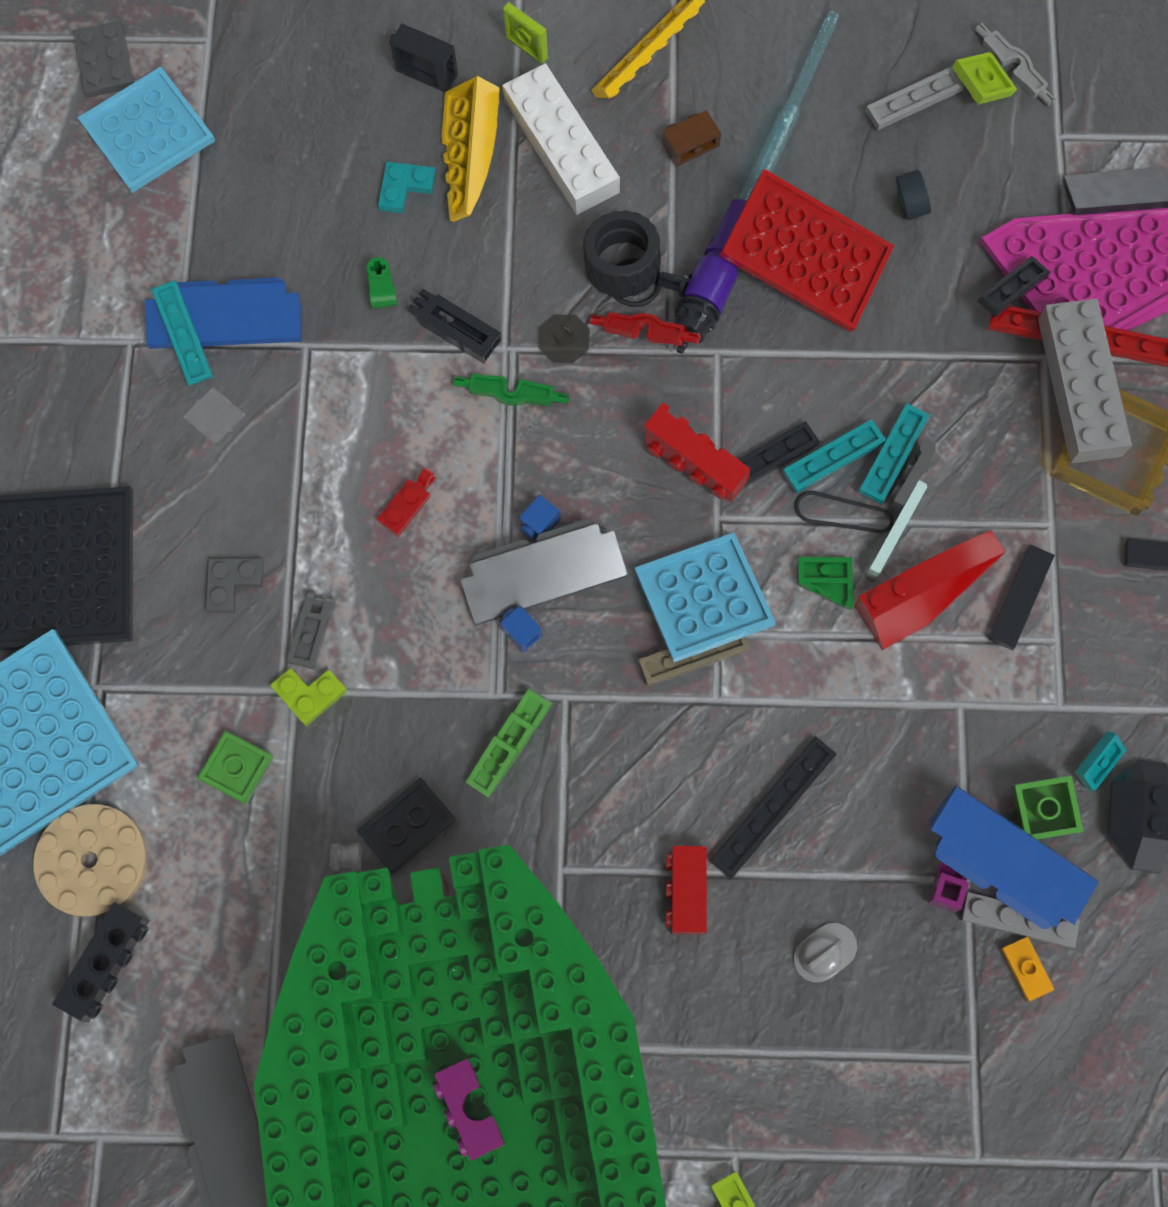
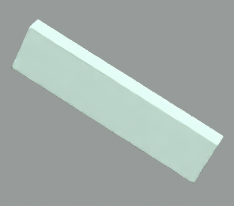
(897, 530)

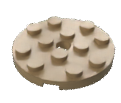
(62, 852)

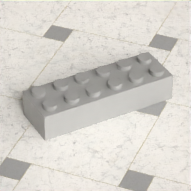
(1084, 381)

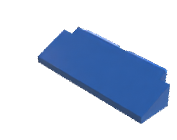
(233, 313)
(1001, 854)

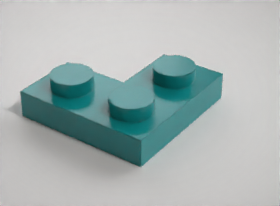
(400, 180)

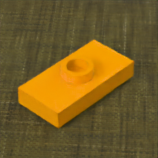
(1027, 969)

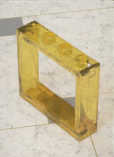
(1141, 410)

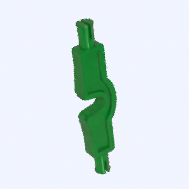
(497, 388)

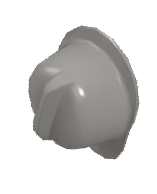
(825, 952)

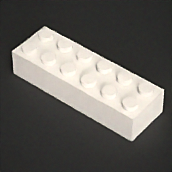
(561, 139)

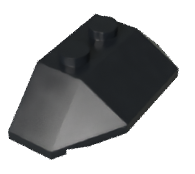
(1140, 815)

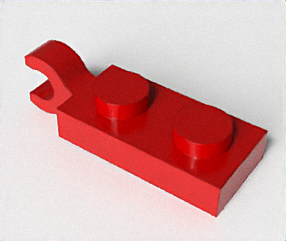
(407, 503)

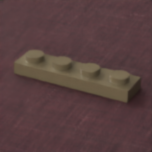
(660, 665)

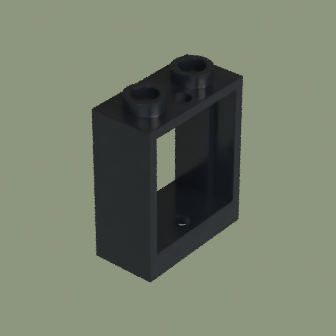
(424, 57)

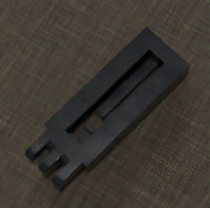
(465, 332)

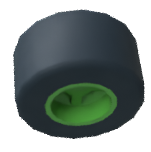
(913, 194)

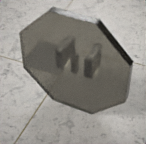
(564, 338)

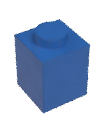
(539, 518)
(520, 628)

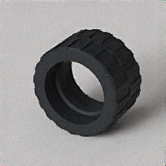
(622, 228)

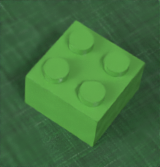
(1047, 807)

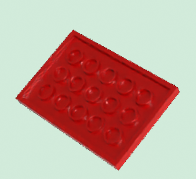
(807, 250)

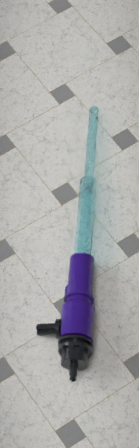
(713, 277)

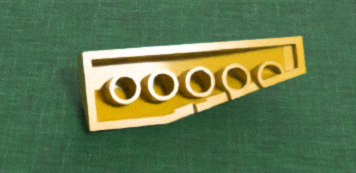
(469, 140)

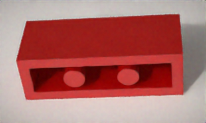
(687, 890)

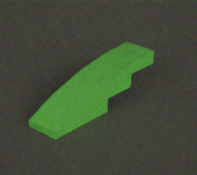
(509, 743)

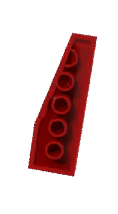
(925, 590)

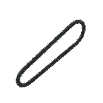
(845, 501)

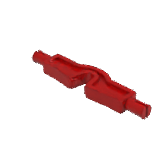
(657, 331)

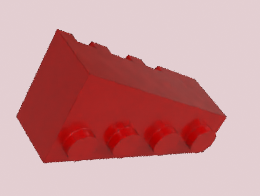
(694, 454)

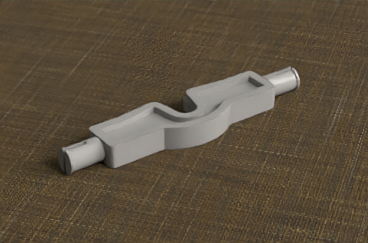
(1024, 74)

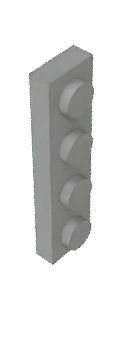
(914, 98)
(998, 916)

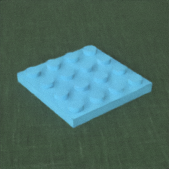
(146, 129)
(704, 597)

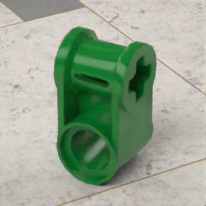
(380, 286)

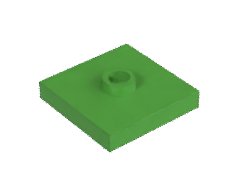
(235, 767)

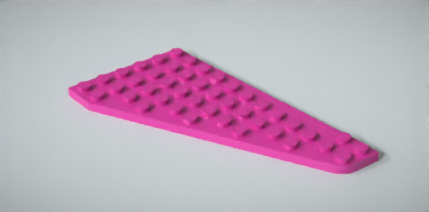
(1092, 257)

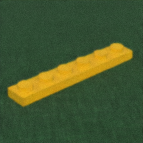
(642, 52)

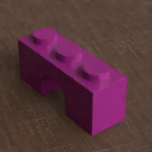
(948, 889)
(476, 1136)

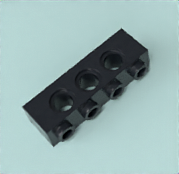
(71, 996)

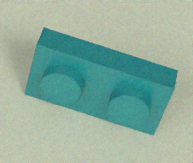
(1100, 761)

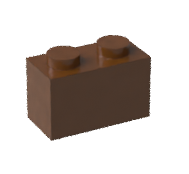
(691, 138)

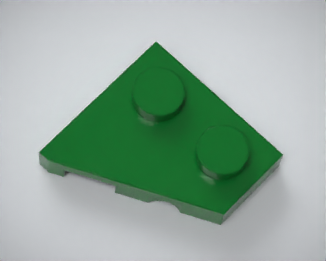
(828, 578)

